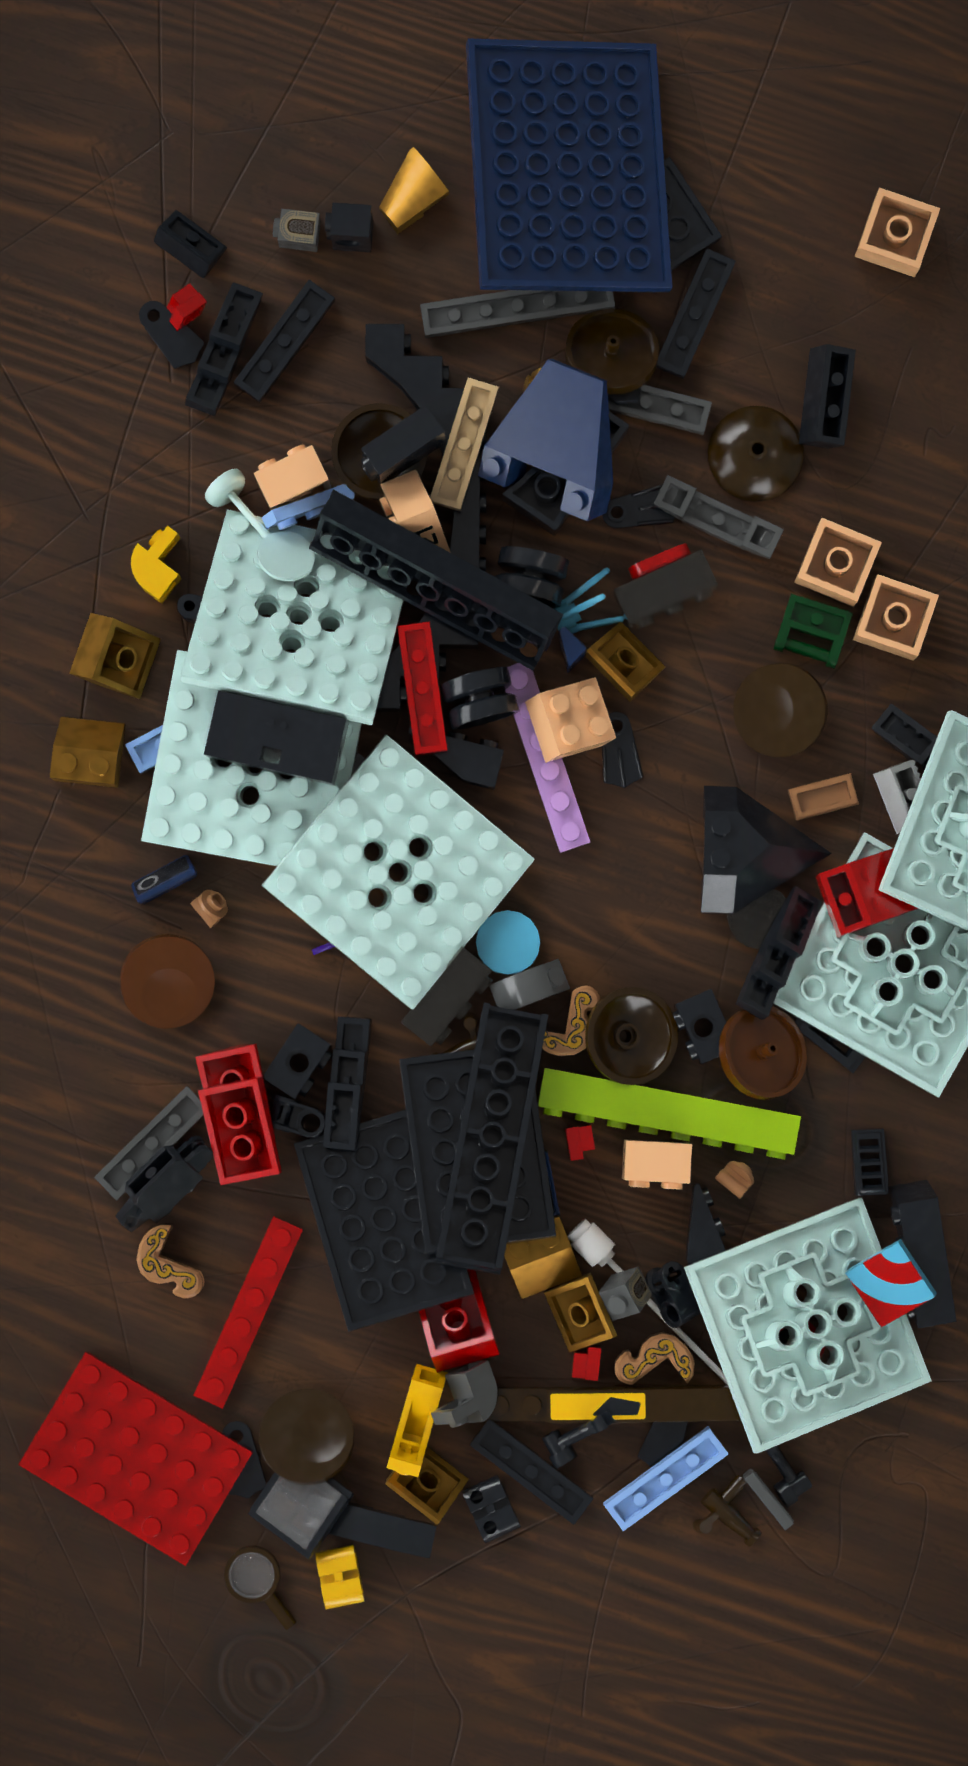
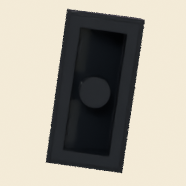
(189, 243)

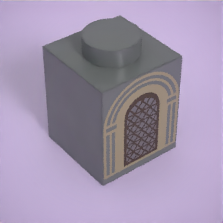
(297, 230)
(625, 1293)

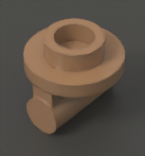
(210, 907)
(736, 1178)

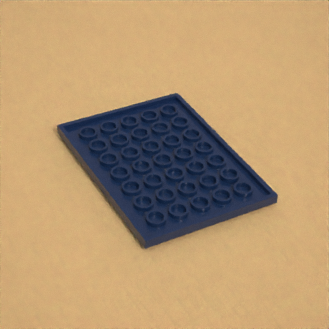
(568, 166)

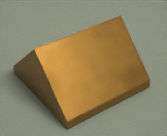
(624, 661)
(580, 1313)
(433, 1488)

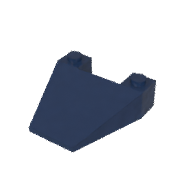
(559, 429)

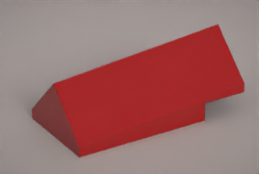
(237, 1114)

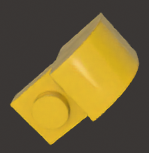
(148, 566)

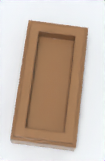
(823, 797)

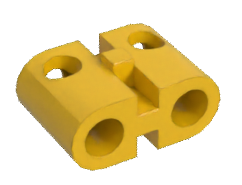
(339, 1577)

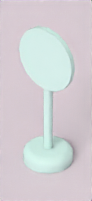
(281, 553)

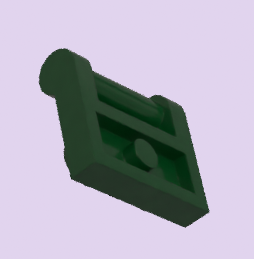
(816, 620)

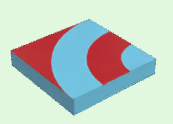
(891, 1283)

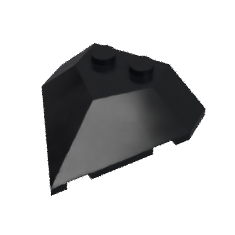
(747, 850)

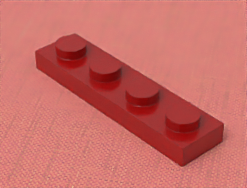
(422, 688)

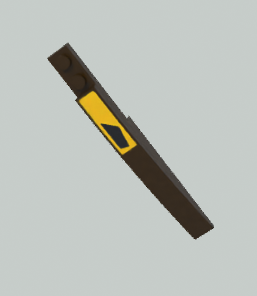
(624, 1403)

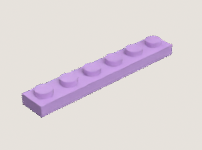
(550, 776)

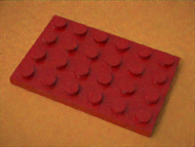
(135, 1458)

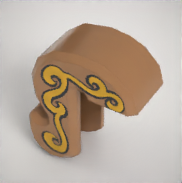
(573, 1041)
(163, 1269)
(651, 1353)

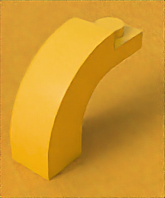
(416, 1421)

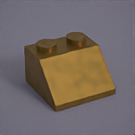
(115, 655)
(87, 752)
(542, 1262)

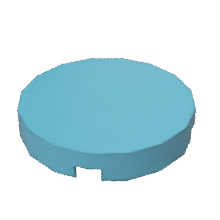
(508, 942)

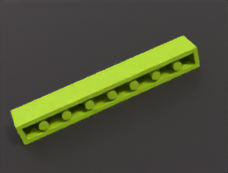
(668, 1111)

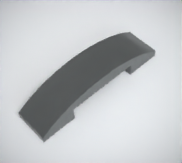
(717, 518)

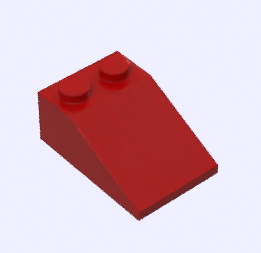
(459, 1330)

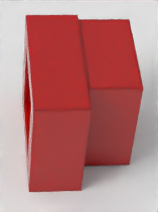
(185, 306)
(579, 1140)
(587, 1363)

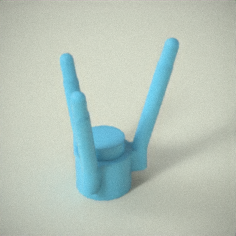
(571, 612)

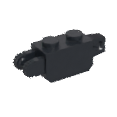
(163, 1182)

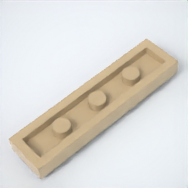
(464, 444)

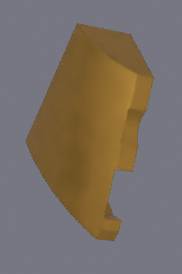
(412, 192)

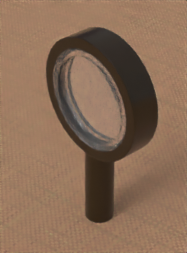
(253, 1577)

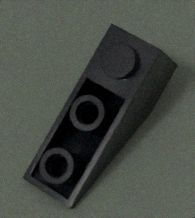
(471, 761)
(703, 1230)

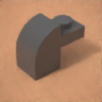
(530, 986)
(473, 1394)

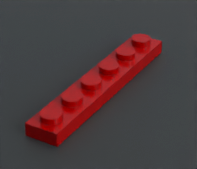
(248, 1312)

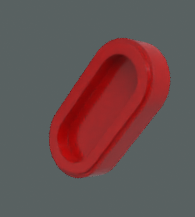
(658, 561)

